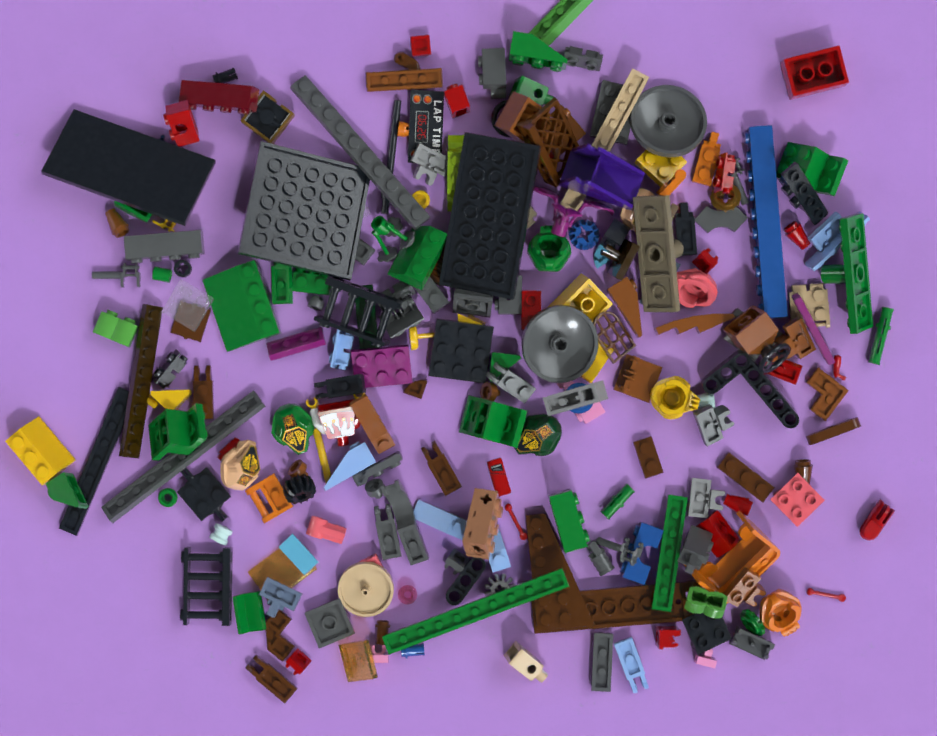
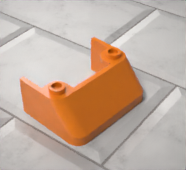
(753, 552)

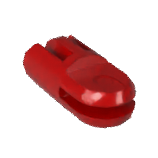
(876, 521)

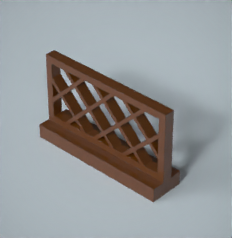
(531, 136)

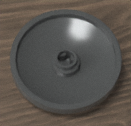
(668, 121)
(559, 344)

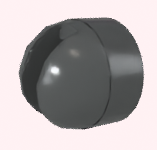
(316, 303)

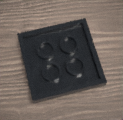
(460, 350)

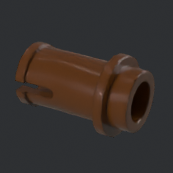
(382, 629)

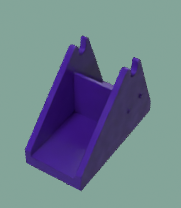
(602, 176)

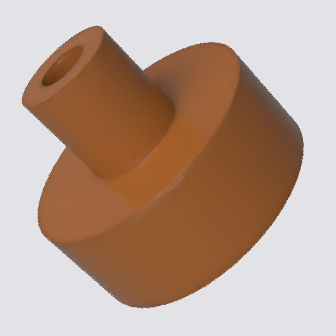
(489, 391)
(297, 467)

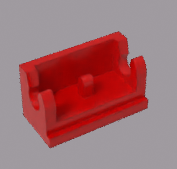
(665, 635)

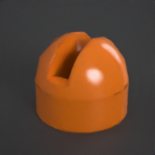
(403, 129)

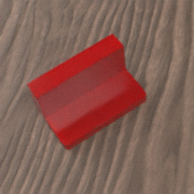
(723, 535)

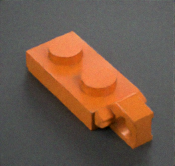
(706, 161)

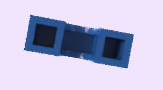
(648, 536)

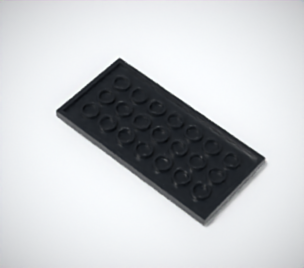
(489, 215)

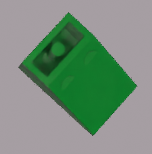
(531, 50)

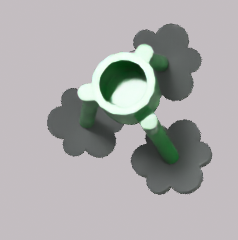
(390, 228)

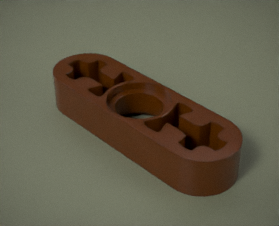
(833, 431)

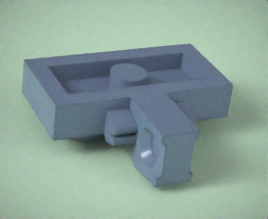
(279, 596)

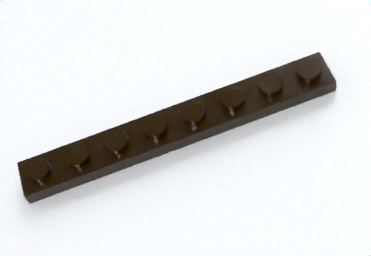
(140, 381)

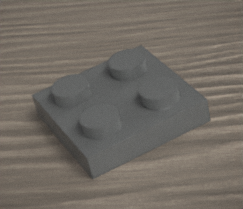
(329, 623)

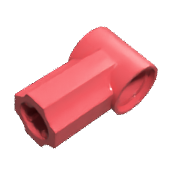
(322, 528)

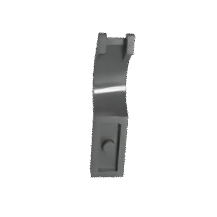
(406, 522)

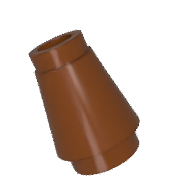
(117, 224)

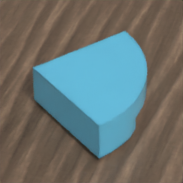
(600, 260)

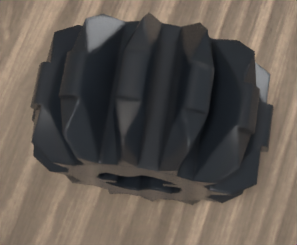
(299, 489)

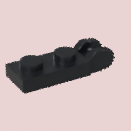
(342, 386)

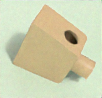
(521, 658)

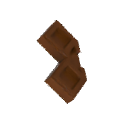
(276, 642)

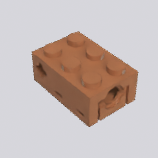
(482, 523)

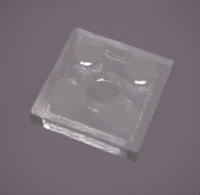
(187, 305)

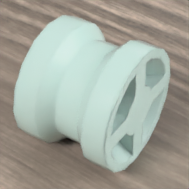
(220, 534)

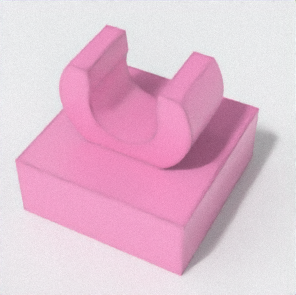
(379, 657)
(705, 659)

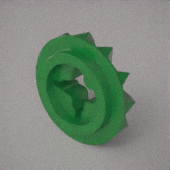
(752, 622)

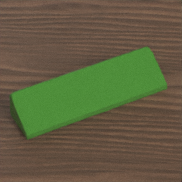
(559, 19)

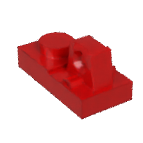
(787, 371)

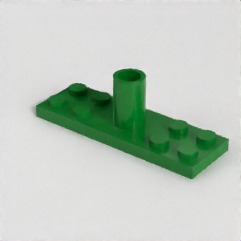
(853, 273)

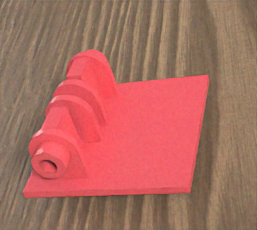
(797, 499)

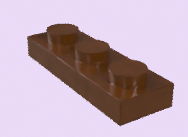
(745, 477)

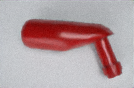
(836, 367)

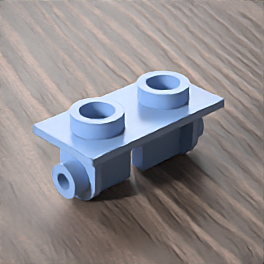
(338, 356)

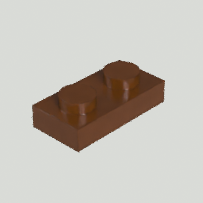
(648, 457)

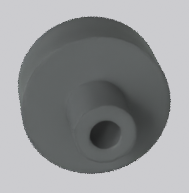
(373, 488)

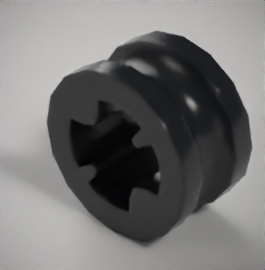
(187, 272)

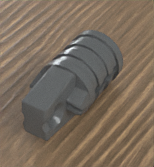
(599, 558)

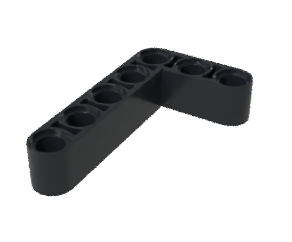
(755, 383)

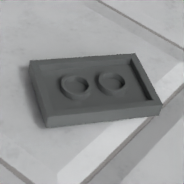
(606, 99)

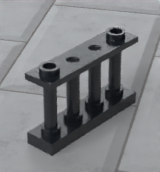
(371, 297)
(223, 595)

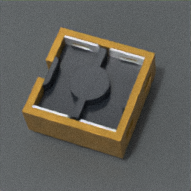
(269, 119)

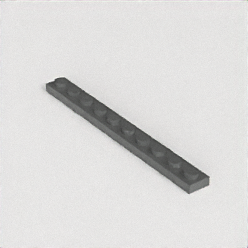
(360, 152)
(176, 463)

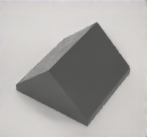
(472, 303)

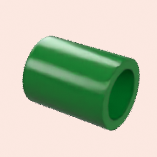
(162, 274)

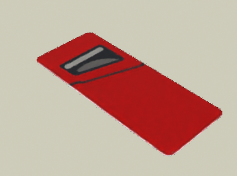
(499, 477)

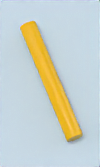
(322, 454)

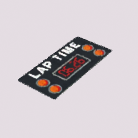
(425, 120)

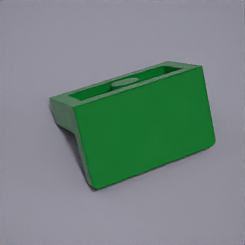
(249, 612)

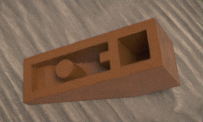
(627, 302)
(372, 424)

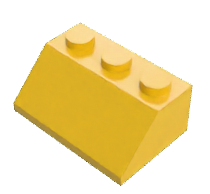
(584, 297)
(40, 450)

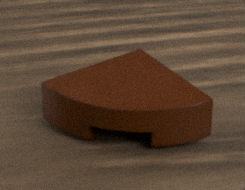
(416, 388)

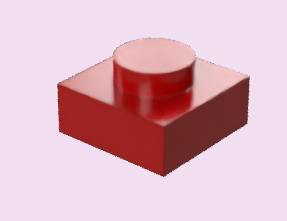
(420, 45)

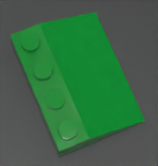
(242, 306)

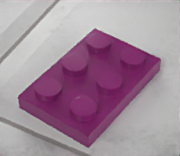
(383, 365)

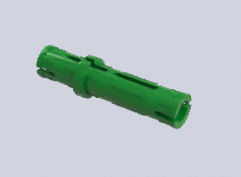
(886, 315)

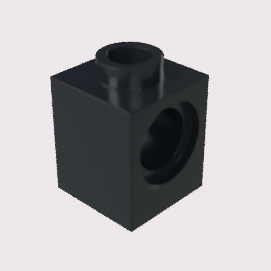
(615, 234)

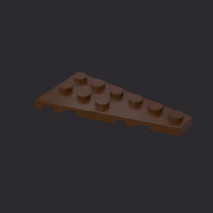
(562, 608)

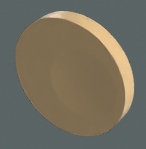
(365, 589)

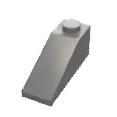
(575, 398)

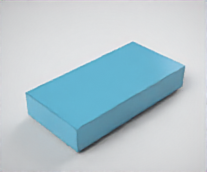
(298, 554)

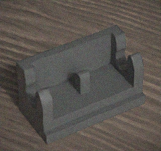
(751, 643)

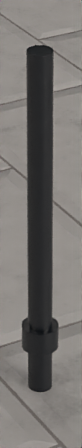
(392, 149)

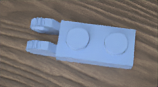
(630, 662)

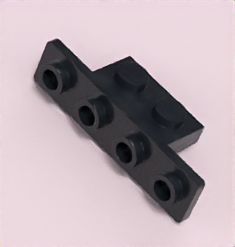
(802, 194)

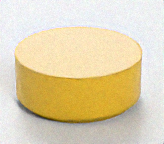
(422, 198)

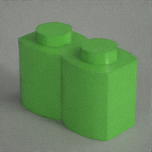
(115, 328)
(709, 603)

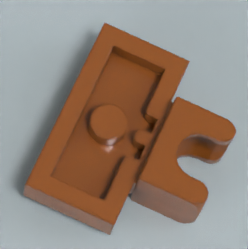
(797, 338)
(745, 588)

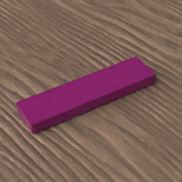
(813, 329)

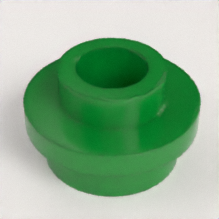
(161, 497)

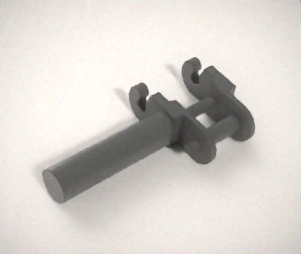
(737, 183)
(118, 275)
(622, 548)

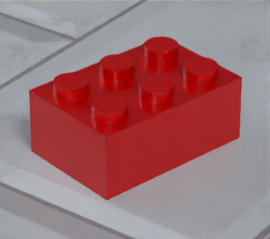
(814, 72)

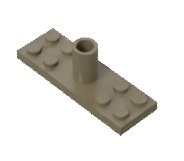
(657, 253)

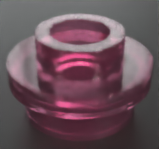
(403, 599)

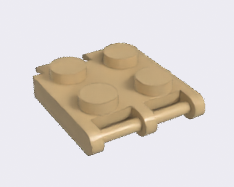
(815, 300)

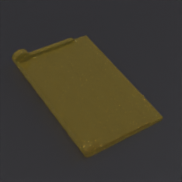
(279, 568)

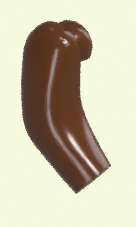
(406, 61)

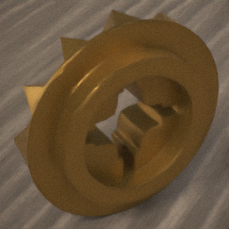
(732, 202)

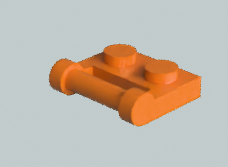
(667, 188)
(274, 494)

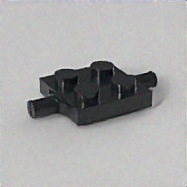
(204, 494)

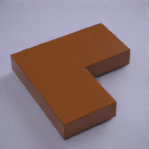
(830, 391)

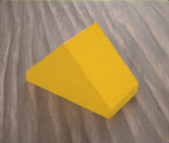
(171, 398)

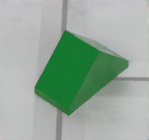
(504, 360)

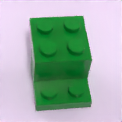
(820, 168)
(493, 421)
(177, 431)

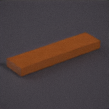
(404, 80)

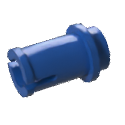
(415, 650)

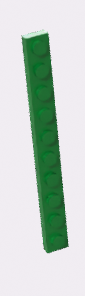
(475, 611)

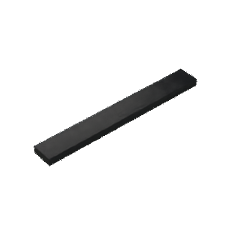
(97, 461)

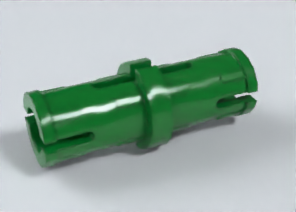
(617, 501)

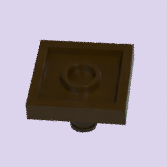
(621, 258)

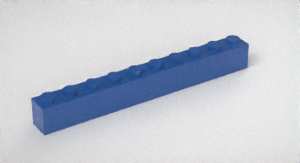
(766, 221)

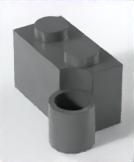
(493, 72)

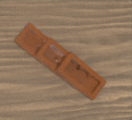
(700, 322)

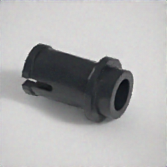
(224, 77)

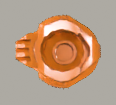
(780, 612)

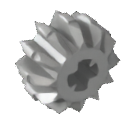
(502, 582)

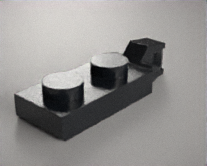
(686, 229)

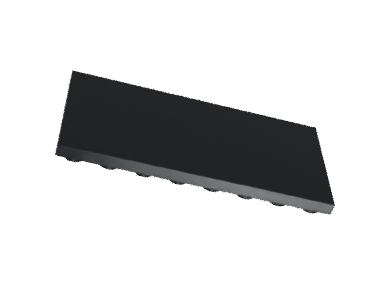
(128, 167)

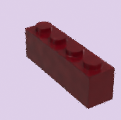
(219, 96)

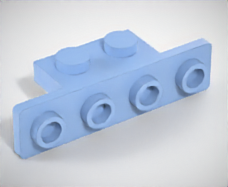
(826, 240)

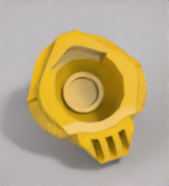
(673, 397)

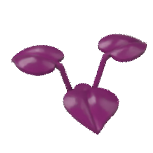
(562, 222)

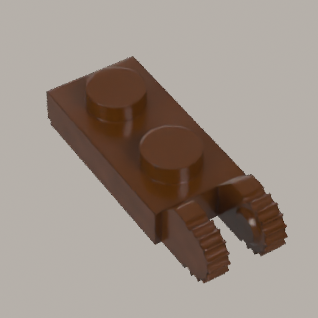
(203, 391)
(442, 470)
(272, 680)

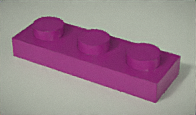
(296, 343)

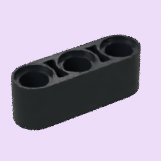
(464, 589)

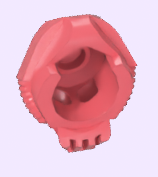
(696, 288)

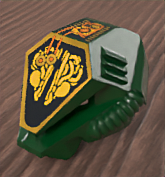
(539, 435)

